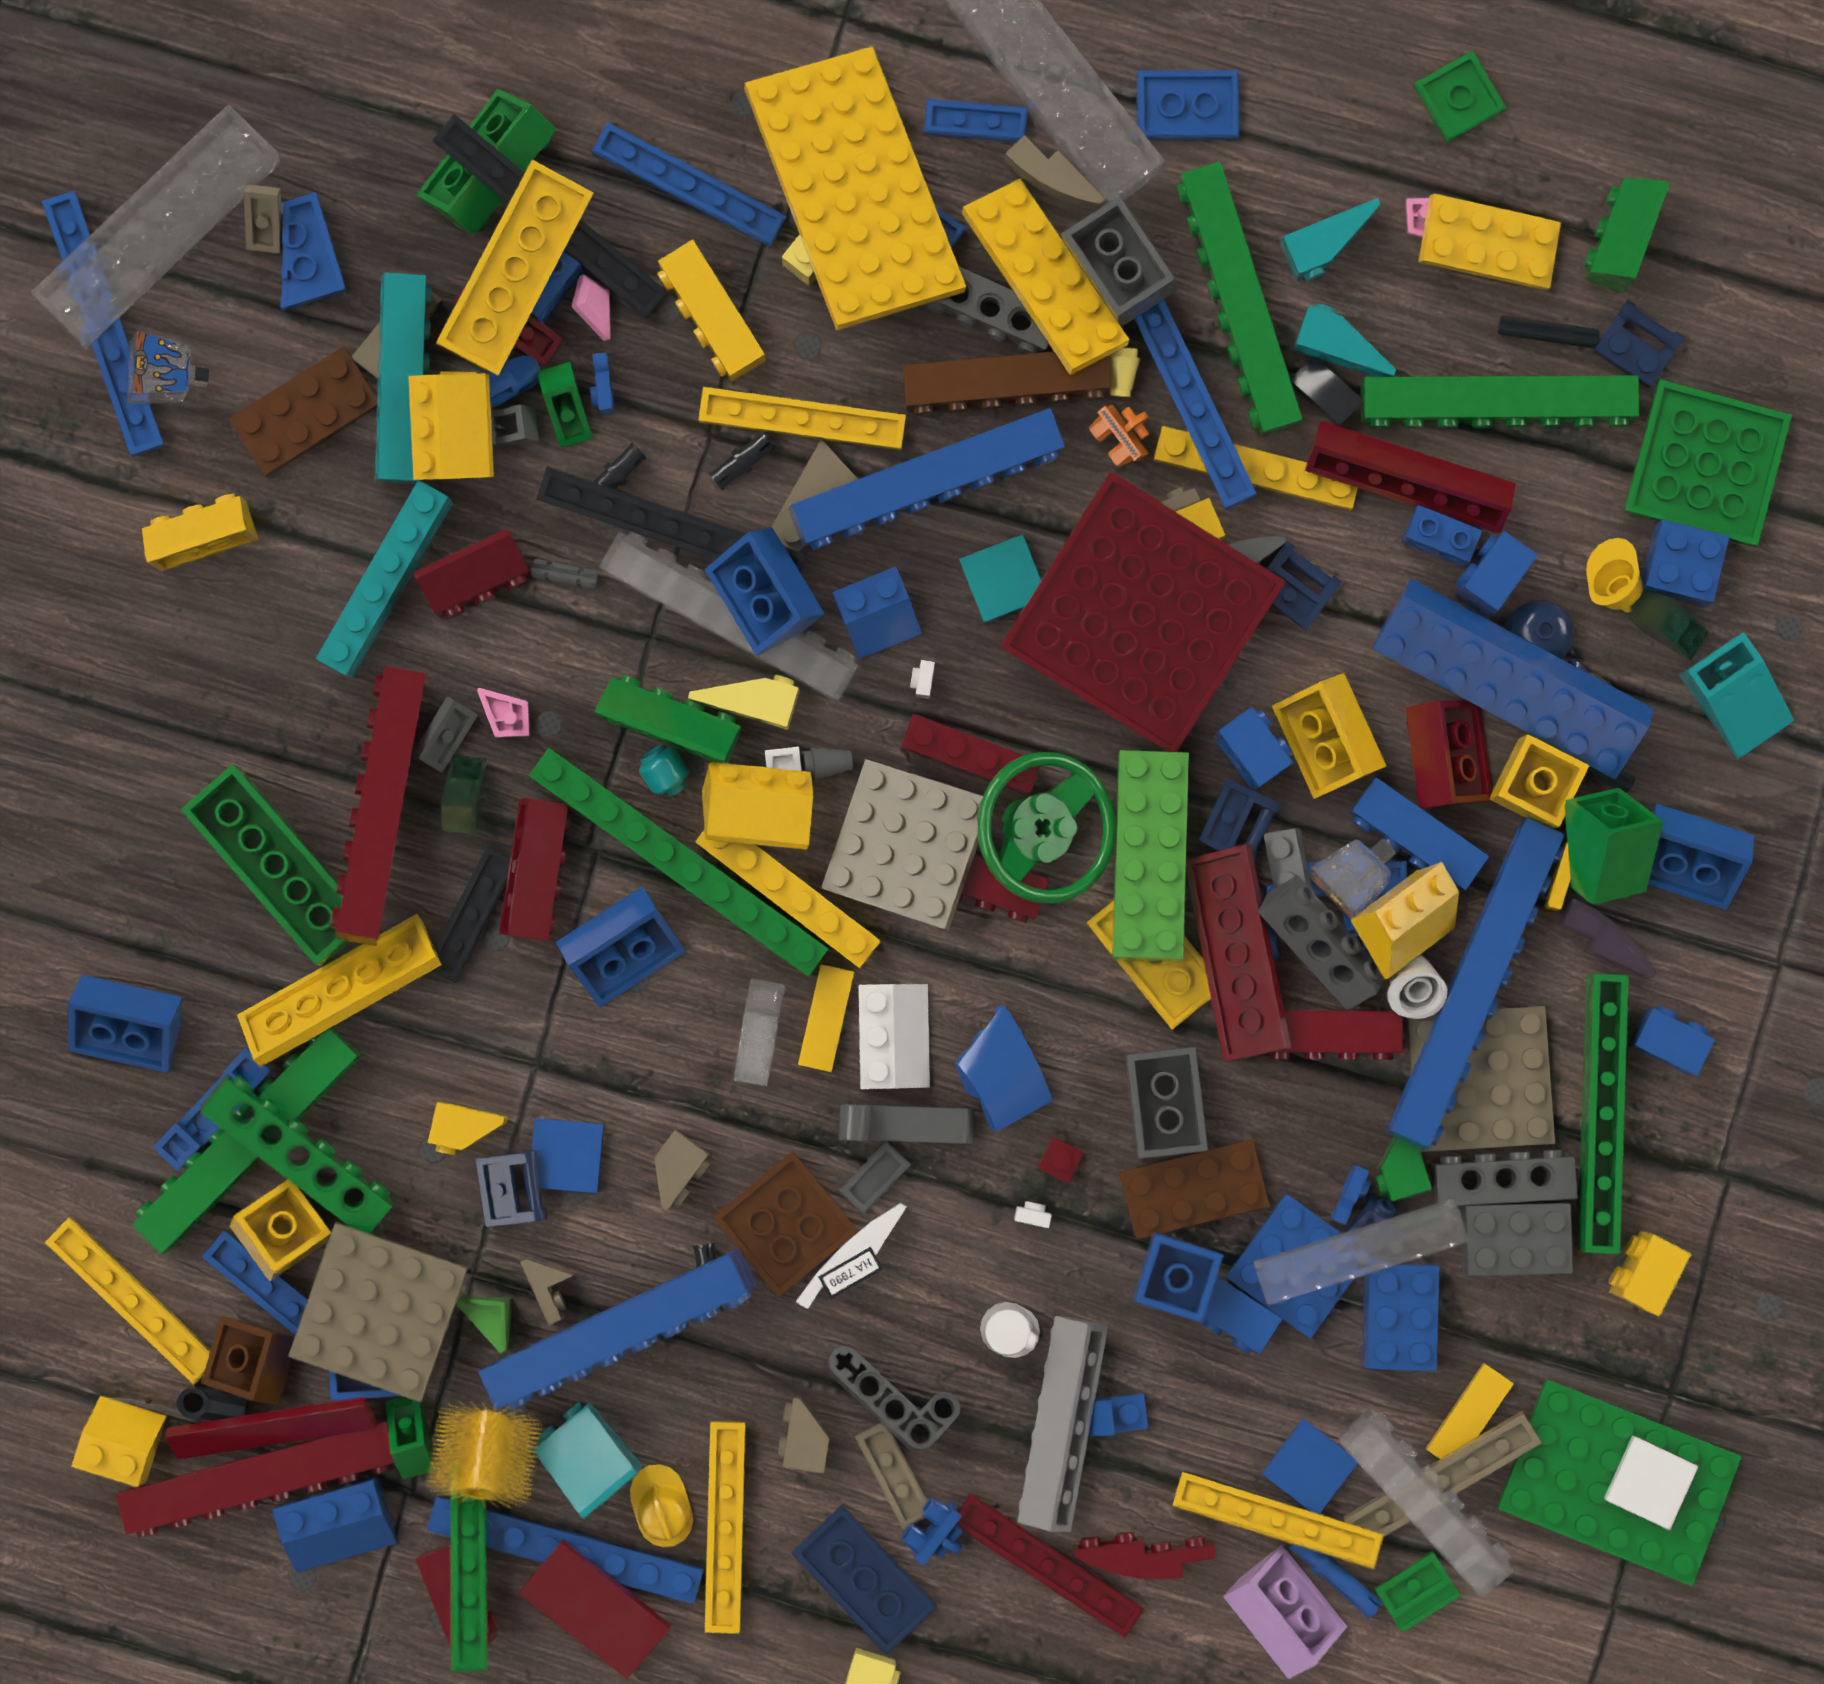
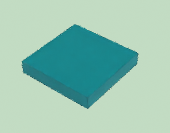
(1001, 577)

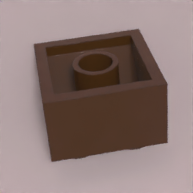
(249, 1361)

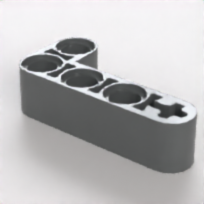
(906, 1123)
(888, 1393)

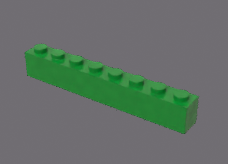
(1239, 298)
(1499, 400)
(1603, 1113)
(226, 1160)

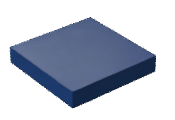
(568, 1154)
(1309, 1467)

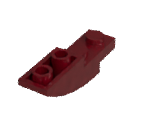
(1128, 1557)

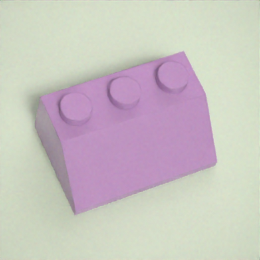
(1285, 1612)

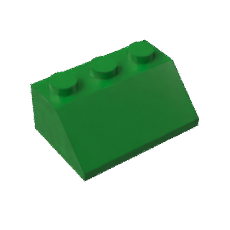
(1624, 232)

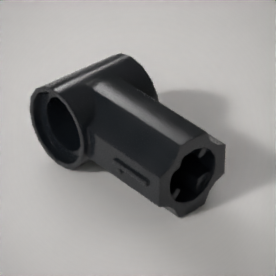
(216, 1404)

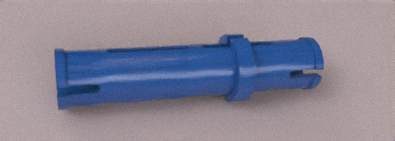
(1340, 1580)

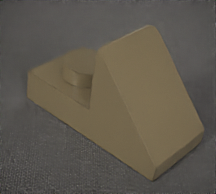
(263, 218)
(541, 1278)

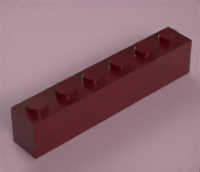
(1410, 477)

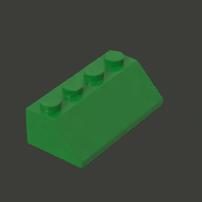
(513, 130)
(669, 721)

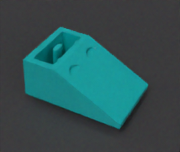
(1738, 695)

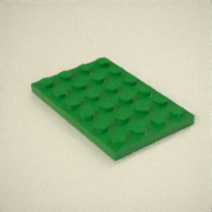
(1569, 1473)

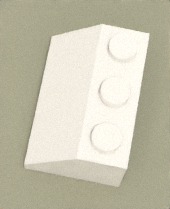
(894, 1036)

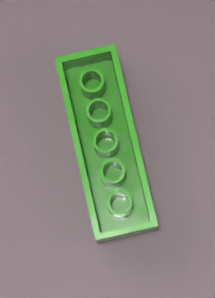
(1150, 856)

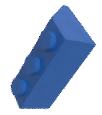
(764, 590)
(1700, 857)
(620, 947)
(124, 1023)
(335, 1524)

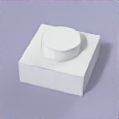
(922, 679)
(784, 758)
(1033, 1214)

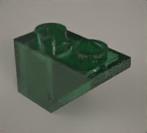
(1668, 624)
(464, 794)

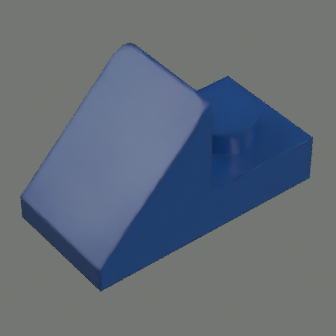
(1118, 1415)

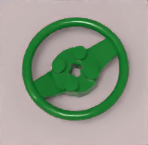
(1056, 815)

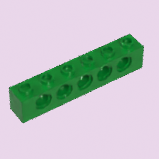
(361, 1215)

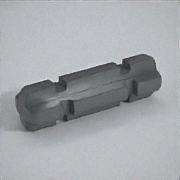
(564, 574)

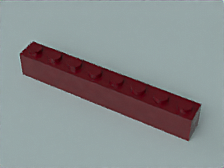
(379, 807)
(254, 1478)

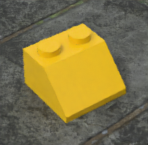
(119, 1441)

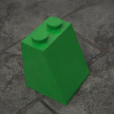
(1610, 845)

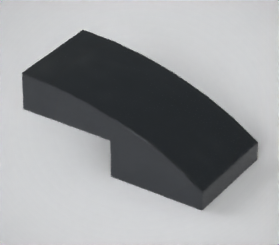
(1326, 391)

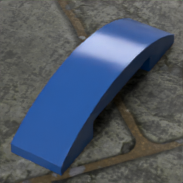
(194, 1128)

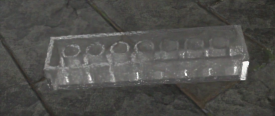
(1062, 93)
(156, 227)

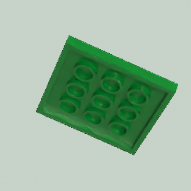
(1707, 462)

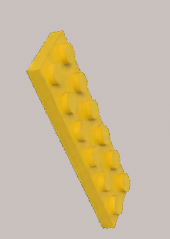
(515, 268)
(1045, 276)
(338, 990)

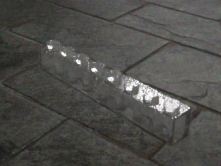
(698, 600)

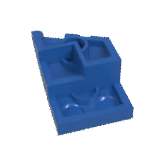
(1003, 1072)

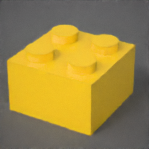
(1538, 781)
(280, 1229)
(1648, 1272)

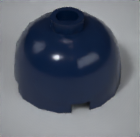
(1543, 625)

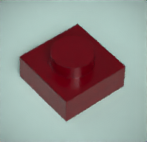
(1060, 1159)

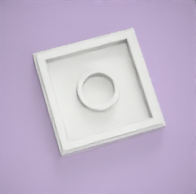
(1651, 1482)

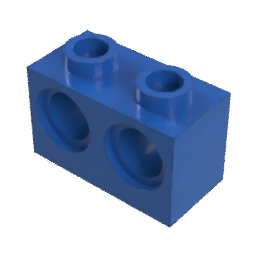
(559, 284)
(1441, 536)

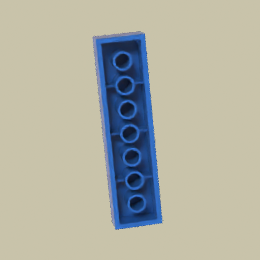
(925, 478)
(1513, 679)
(623, 1326)

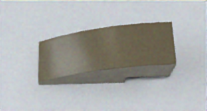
(1052, 175)

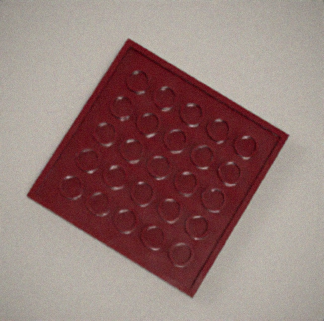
(1142, 613)

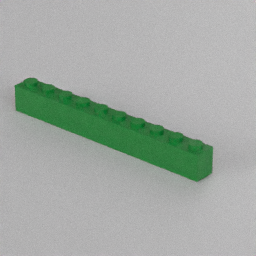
(679, 862)

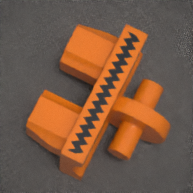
(1112, 422)

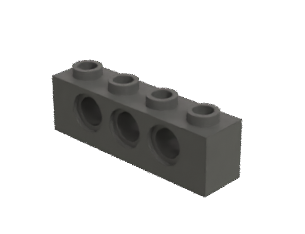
(998, 327)
(1321, 942)
(1558, 1185)

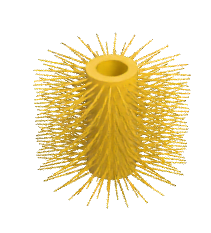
(484, 1455)

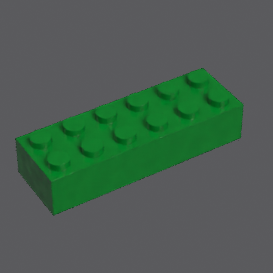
(270, 860)

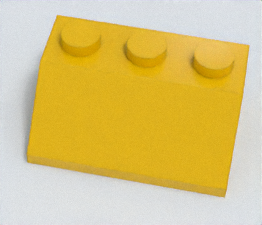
(451, 426)
(198, 532)
(1329, 735)
(757, 805)
(1409, 918)

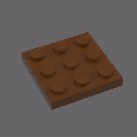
(785, 1224)

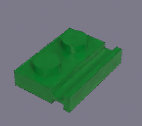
(1417, 1591)

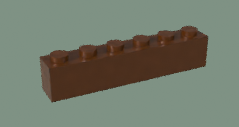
(1000, 381)

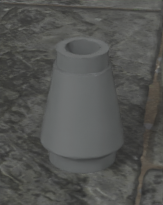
(826, 762)

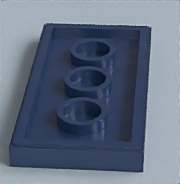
(864, 1579)

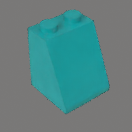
(586, 1458)

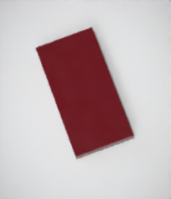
(594, 1609)

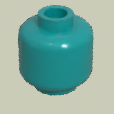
(664, 770)

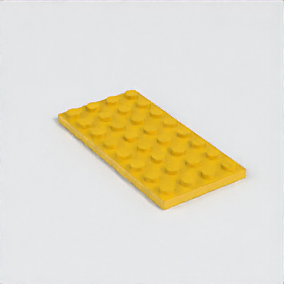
(854, 188)

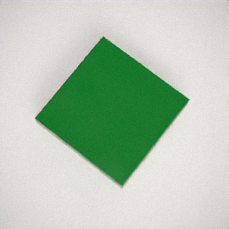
(1459, 97)

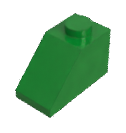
(564, 404)
(1401, 1171)
(409, 1437)

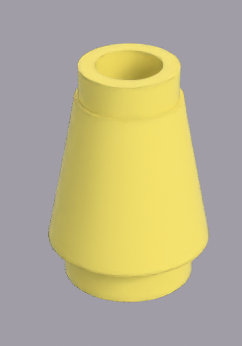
(1122, 370)

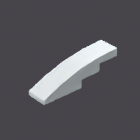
(870, 1235)

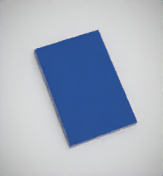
(1188, 104)

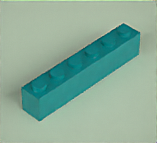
(400, 356)
(384, 579)

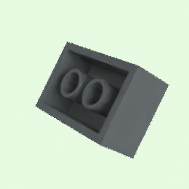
(1120, 261)
(1166, 1102)
(1517, 1239)

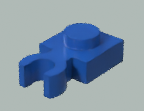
(602, 393)
(1354, 1187)

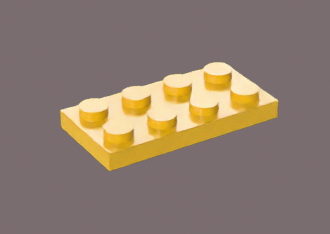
(1489, 242)

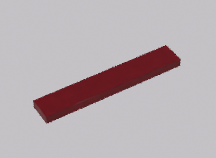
(271, 1428)
(1048, 1565)

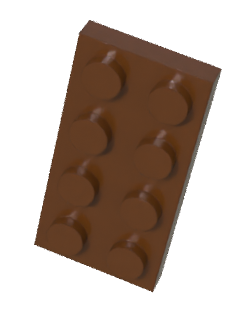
(304, 412)
(1194, 1189)

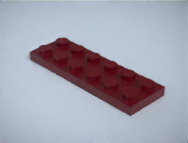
(1237, 954)

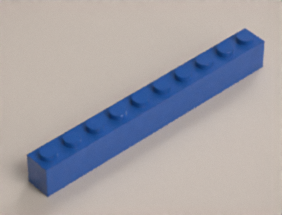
(1475, 984)

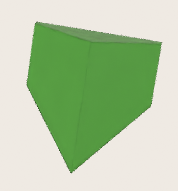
(490, 1316)

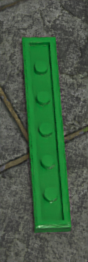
(468, 1584)

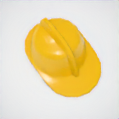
(1614, 575)
(661, 1505)

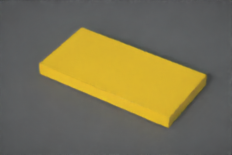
(1170, 987)

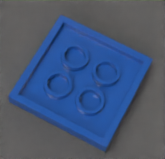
(1286, 1229)

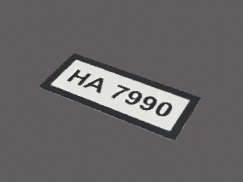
(850, 1272)

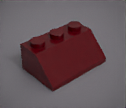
(473, 574)
(1448, 753)

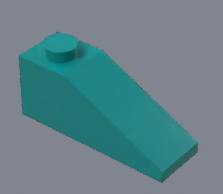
(1318, 245)
(1338, 342)

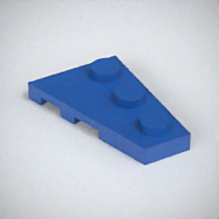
(309, 257)

